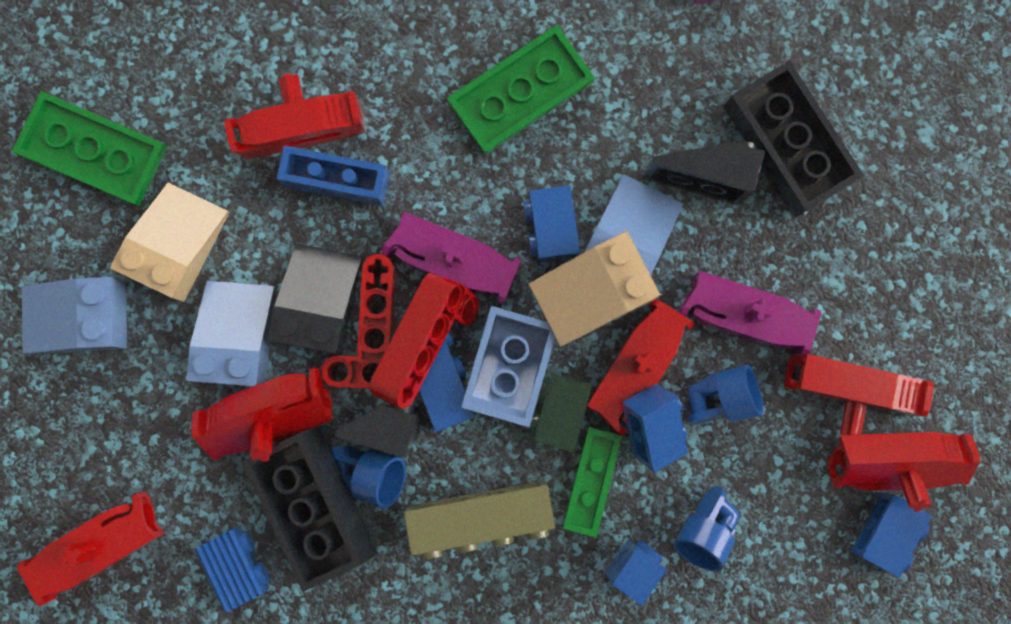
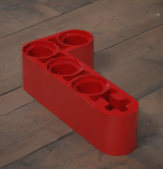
(368, 323)
(420, 337)

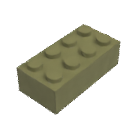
(479, 518)

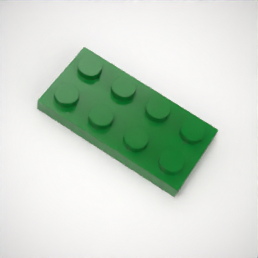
(521, 89)
(89, 148)

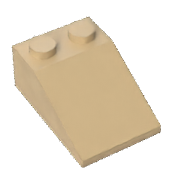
(170, 242)
(594, 288)

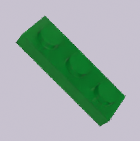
(592, 482)

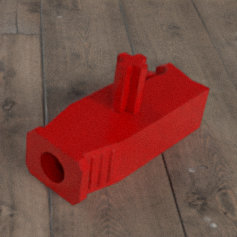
(296, 122)
(639, 362)
(859, 389)
(262, 416)
(904, 463)
(90, 549)

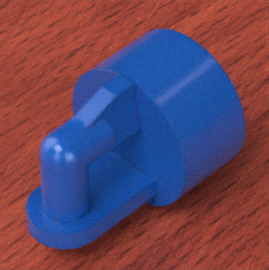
(737, 392)
(376, 475)
(703, 539)

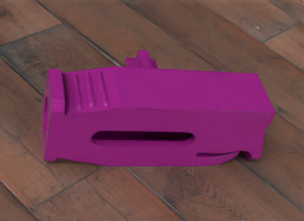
(452, 257)
(750, 313)

